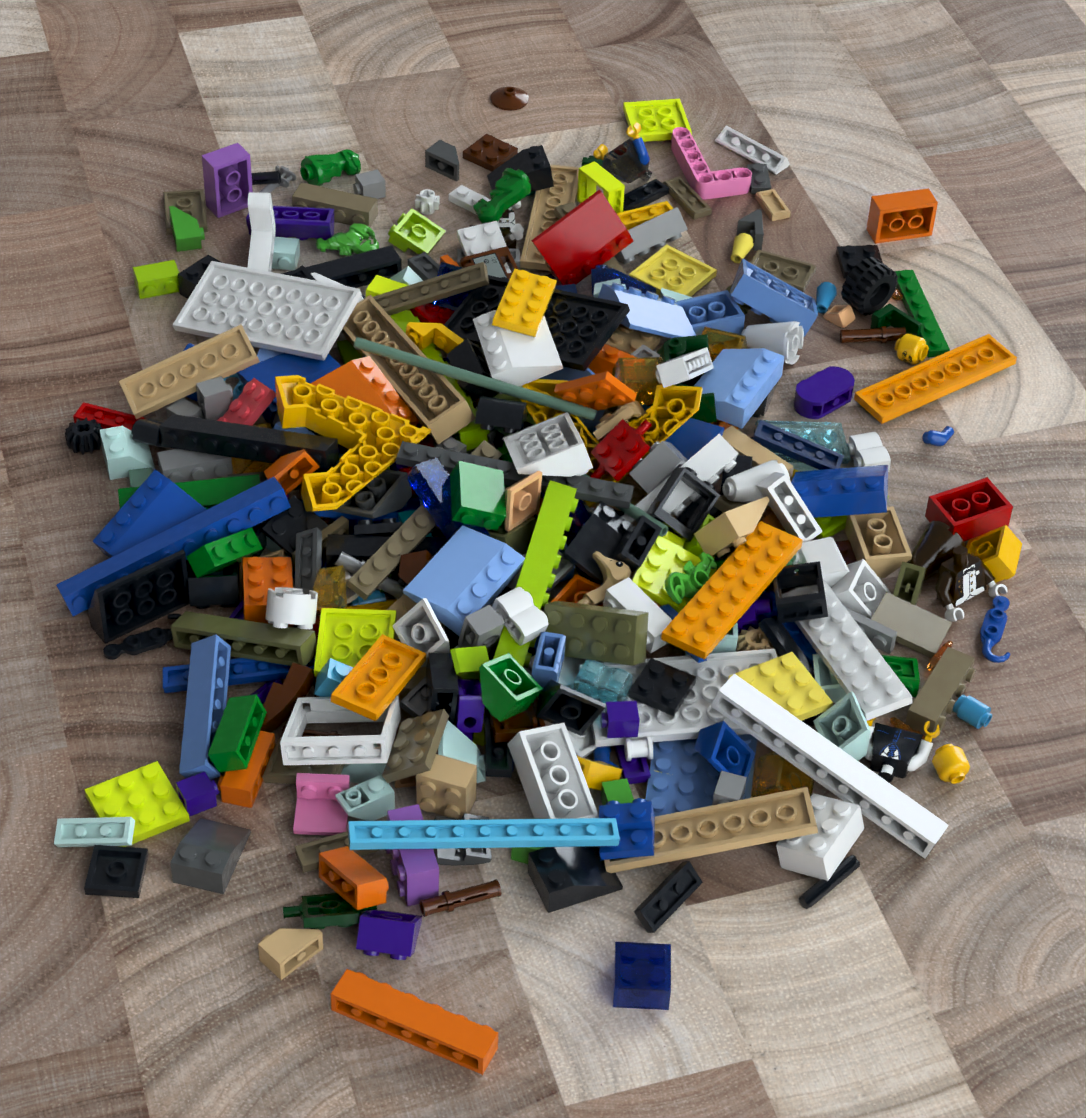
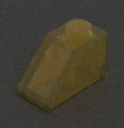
(331, 588)

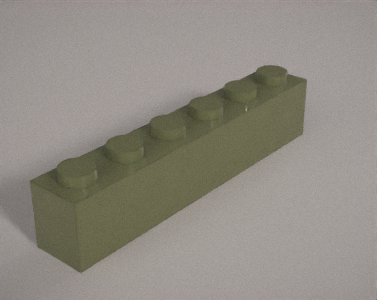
(247, 638)

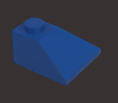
(724, 749)

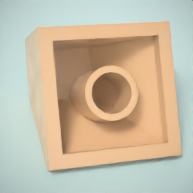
(522, 500)

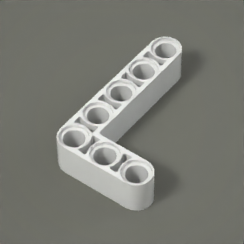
(263, 231)

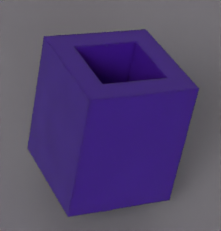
(620, 719)
(197, 793)

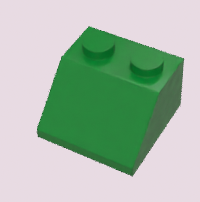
(507, 687)

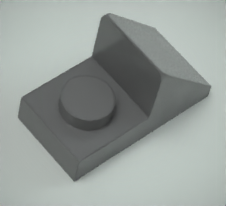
(752, 225)

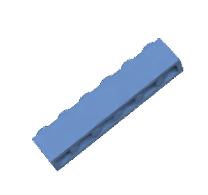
(204, 704)

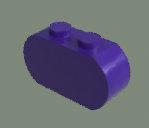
(823, 392)

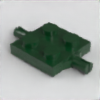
(325, 911)

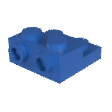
(635, 829)

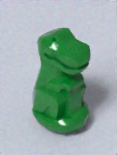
(321, 168)
(508, 191)

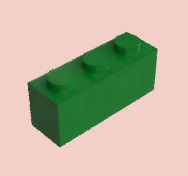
(224, 552)
(237, 733)

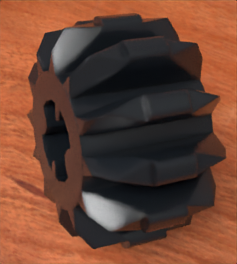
(83, 436)

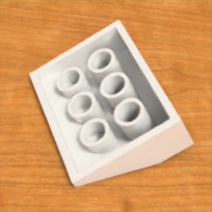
(514, 355)
(550, 448)

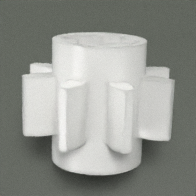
(427, 202)

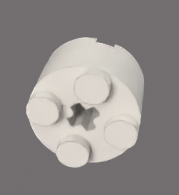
(291, 607)

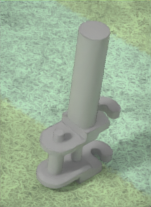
(284, 182)

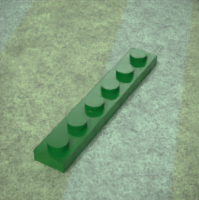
(920, 310)

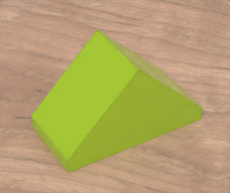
(468, 660)

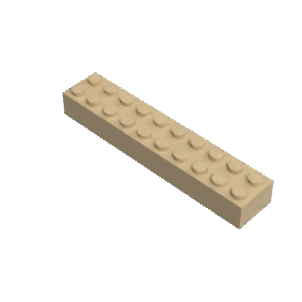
(424, 392)

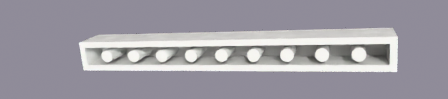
(829, 765)

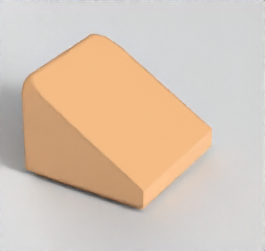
(840, 315)

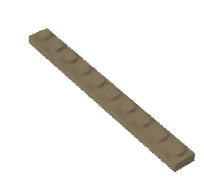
(402, 542)

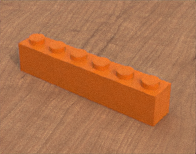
(414, 1021)

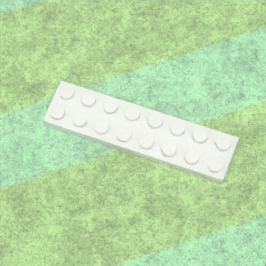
(852, 657)

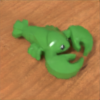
(350, 241)
(691, 582)

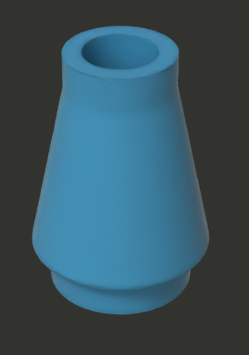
(825, 295)

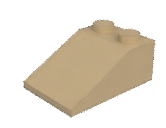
(731, 528)

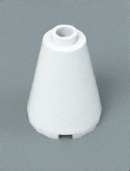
(777, 337)
(743, 485)

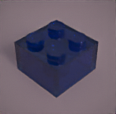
(642, 975)

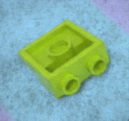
(415, 233)

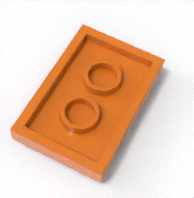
(596, 391)

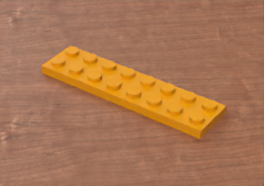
(934, 378)
(731, 590)

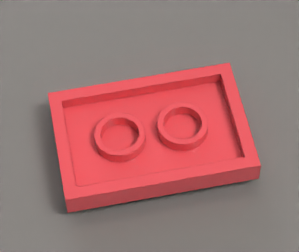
(249, 404)

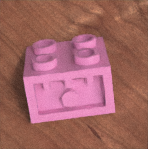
(316, 805)

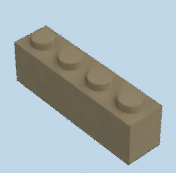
(347, 207)
(941, 691)

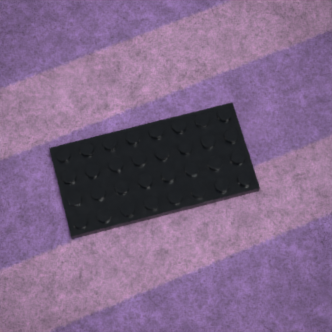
(576, 321)

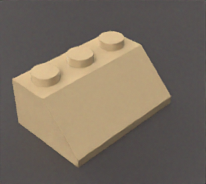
(878, 541)

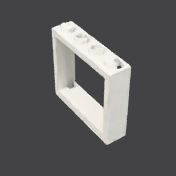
(336, 749)

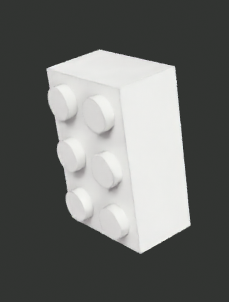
(821, 853)

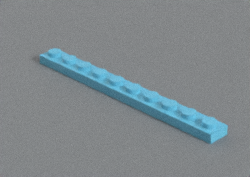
(482, 833)

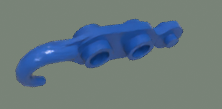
(993, 629)

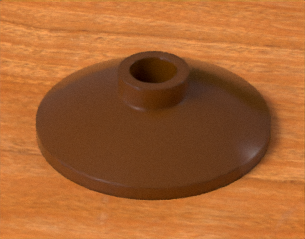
(509, 98)

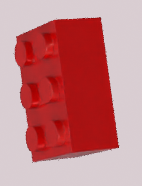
(970, 509)

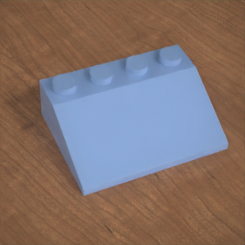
(741, 382)
(465, 576)

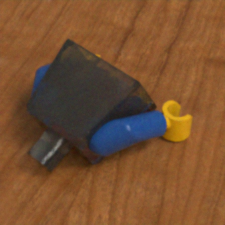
(627, 160)

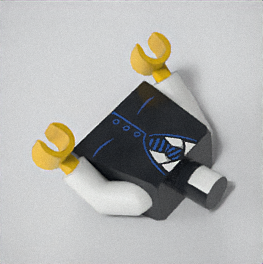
(897, 750)

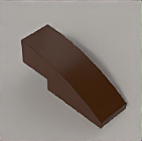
(283, 697)

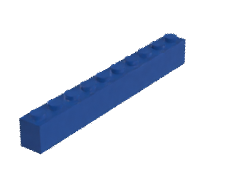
(208, 526)

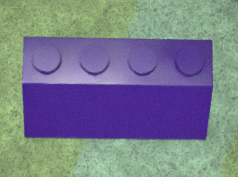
(302, 222)

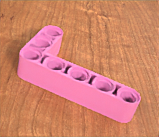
(703, 181)

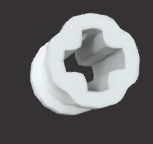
(638, 748)

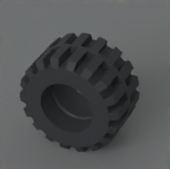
(869, 286)

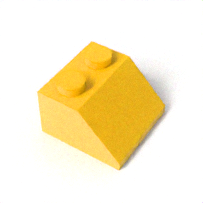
(998, 551)

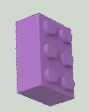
(227, 179)
(415, 867)

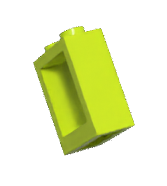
(595, 175)

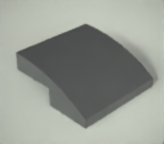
(463, 856)

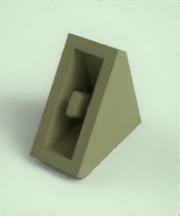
(909, 582)

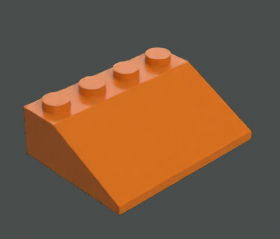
(368, 384)

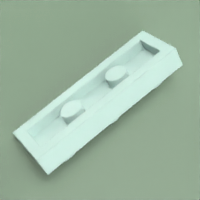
(94, 831)

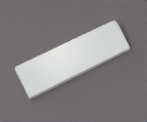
(752, 150)

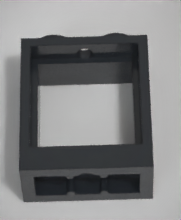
(703, 488)
(801, 606)

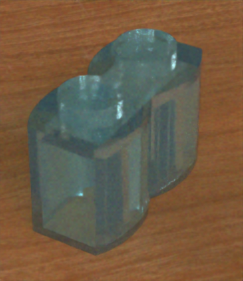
(603, 682)

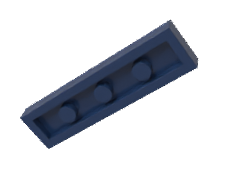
(796, 447)

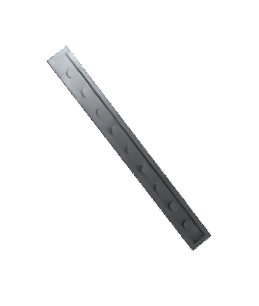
(587, 488)

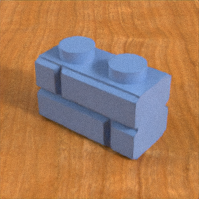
(548, 658)

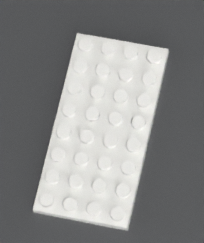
(274, 309)
(696, 709)

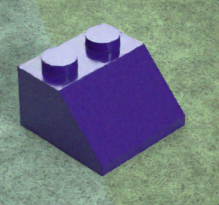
(388, 933)

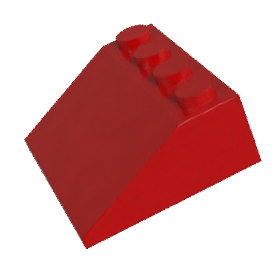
(582, 239)

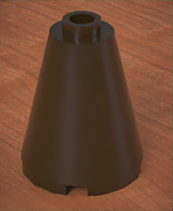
(935, 547)

